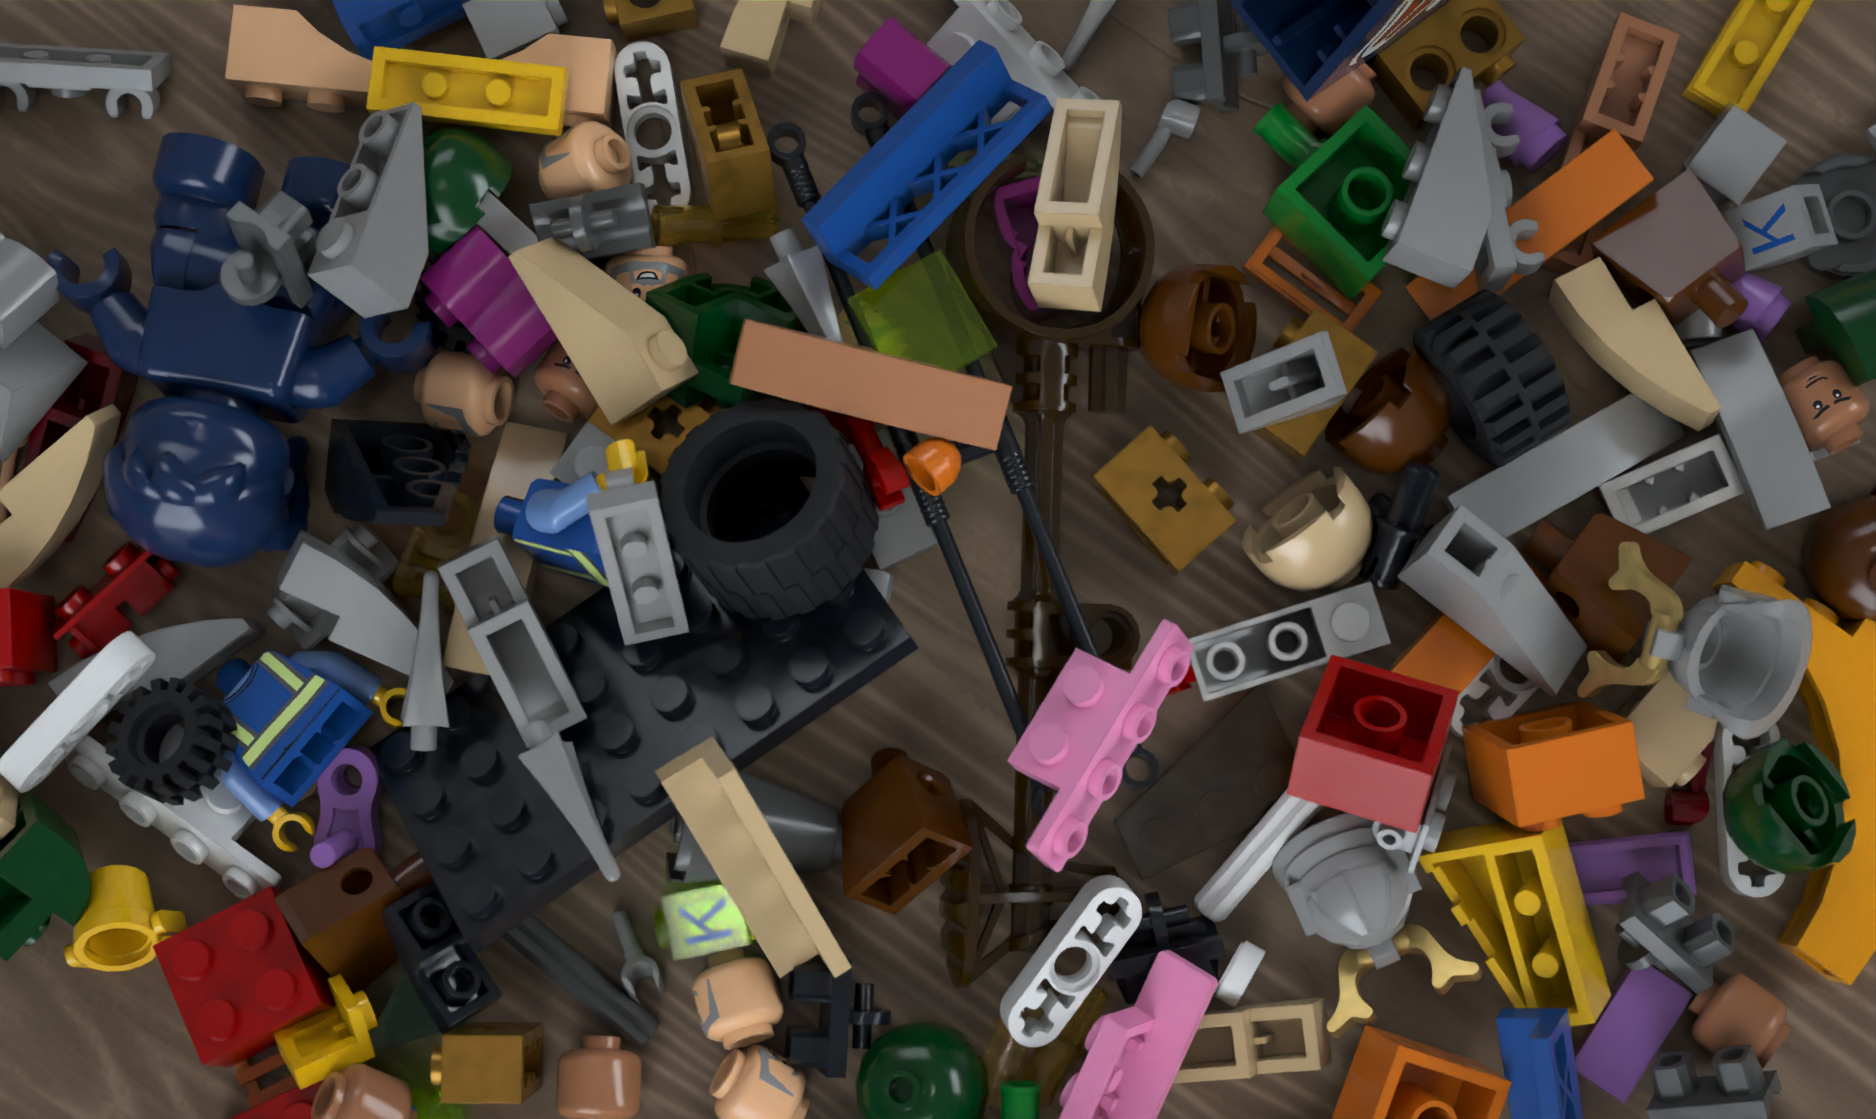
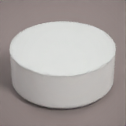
(1239, 973)

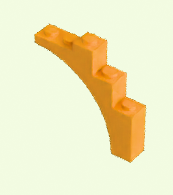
(1837, 910)

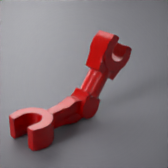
(881, 467)

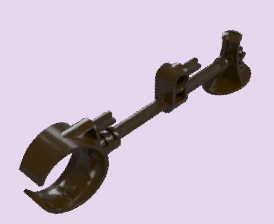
(1037, 368)

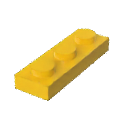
(470, 90)

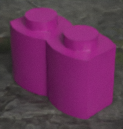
(898, 66)
(1016, 235)
(489, 298)

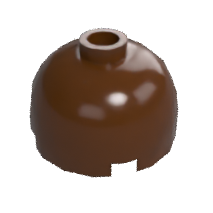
(1197, 325)
(1396, 415)
(1843, 559)

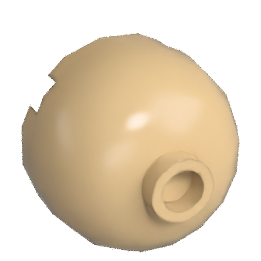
(1314, 533)

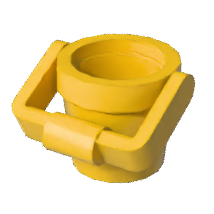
(120, 922)

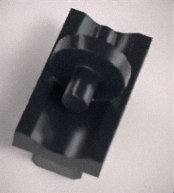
(1162, 930)
(827, 1044)

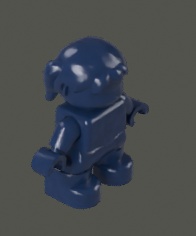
(203, 466)

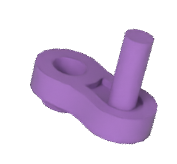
(348, 811)

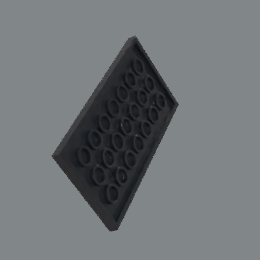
(748, 682)

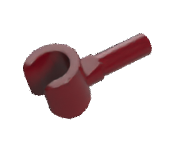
(1693, 804)

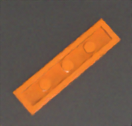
(1563, 208)

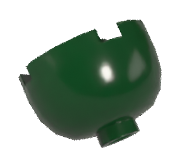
(457, 176)
(1788, 809)
(922, 1074)

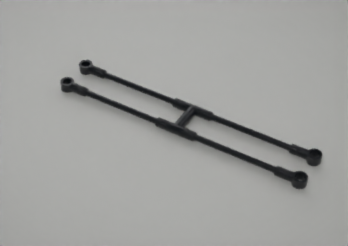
(1007, 454)

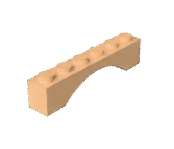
(282, 57)

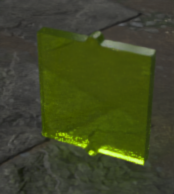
(924, 316)

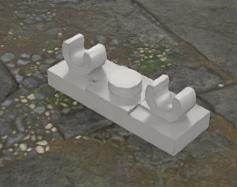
(77, 70)
(1498, 253)
(637, 558)

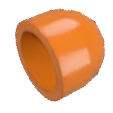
(933, 464)

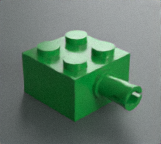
(1337, 192)

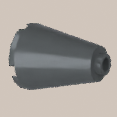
(801, 825)

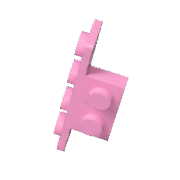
(1089, 733)
(1140, 1047)

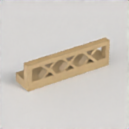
(749, 859)

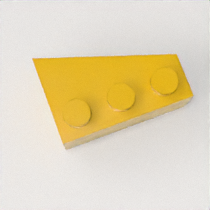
(1526, 914)

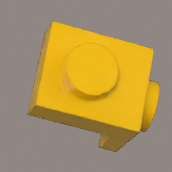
(330, 1038)

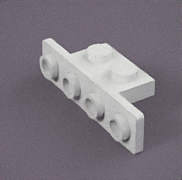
(1025, 59)
(197, 829)

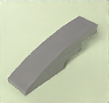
(1567, 465)
(1677, 486)

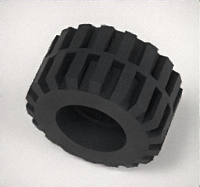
(1498, 377)

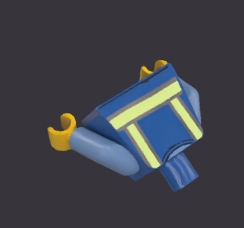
(556, 521)
(292, 725)

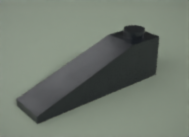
(394, 471)

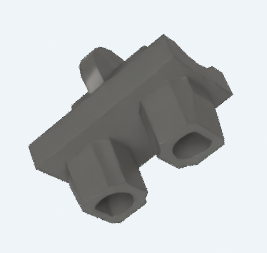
(1216, 77)
(598, 221)
(272, 252)
(1661, 934)
(1735, 1091)

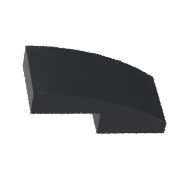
(438, 959)

